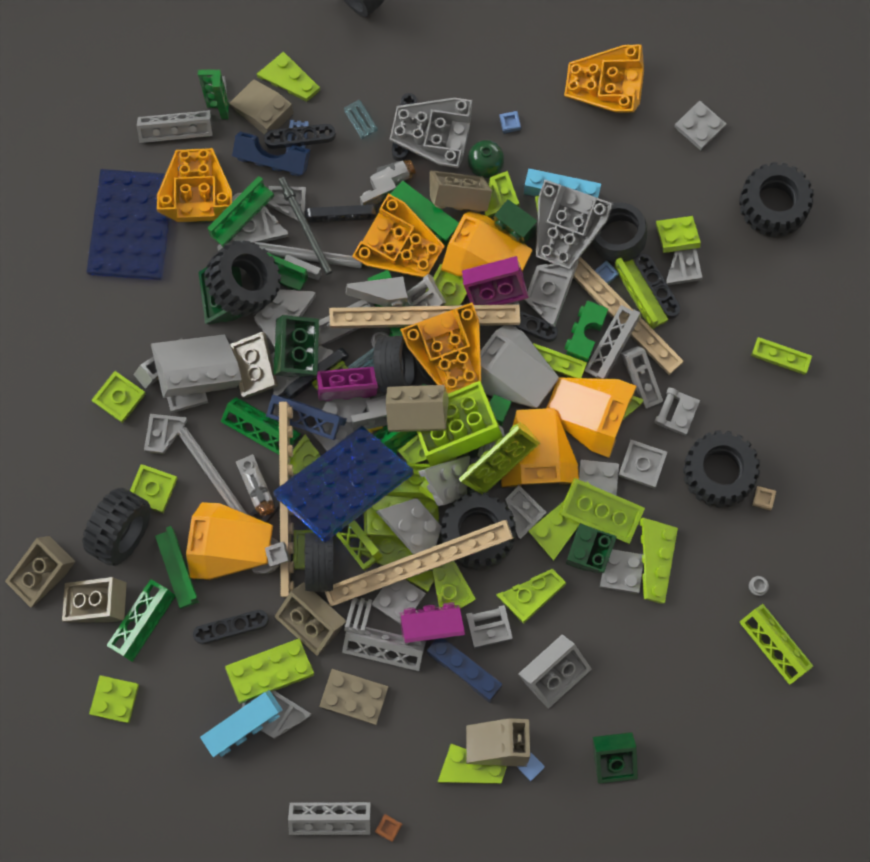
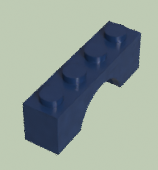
(248, 148)
(465, 668)

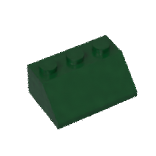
(212, 312)
(296, 346)

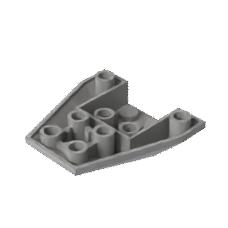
(434, 129)
(567, 223)
(515, 368)

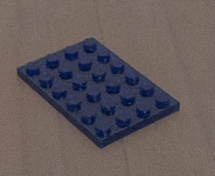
(126, 227)
(343, 483)

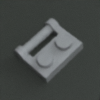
(430, 298)
(683, 414)
(489, 633)

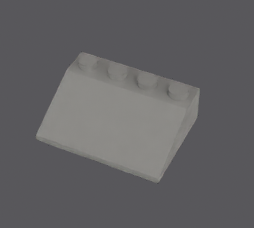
(195, 365)

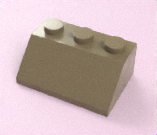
(459, 191)
(417, 408)
(310, 619)

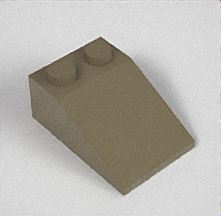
(262, 107)
(39, 570)
(94, 601)

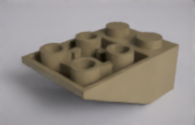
(498, 743)

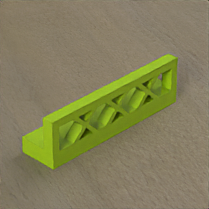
(640, 293)
(364, 540)
(782, 641)

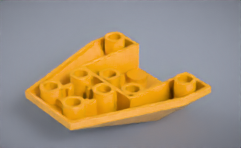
(608, 79)
(196, 190)
(399, 241)
(479, 243)
(448, 347)
(592, 410)
(551, 460)
(225, 542)

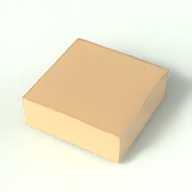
(764, 498)

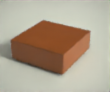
(388, 828)

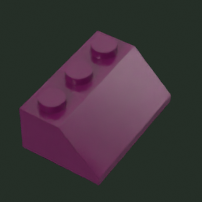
(495, 283)
(346, 383)
(431, 622)

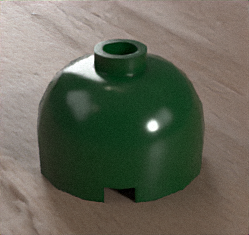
(486, 158)

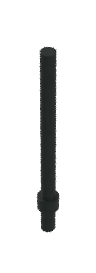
(290, 195)

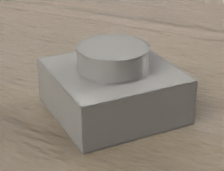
(277, 554)

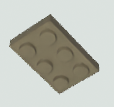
(254, 365)
(354, 697)

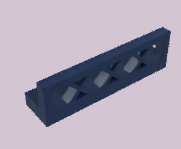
(310, 411)

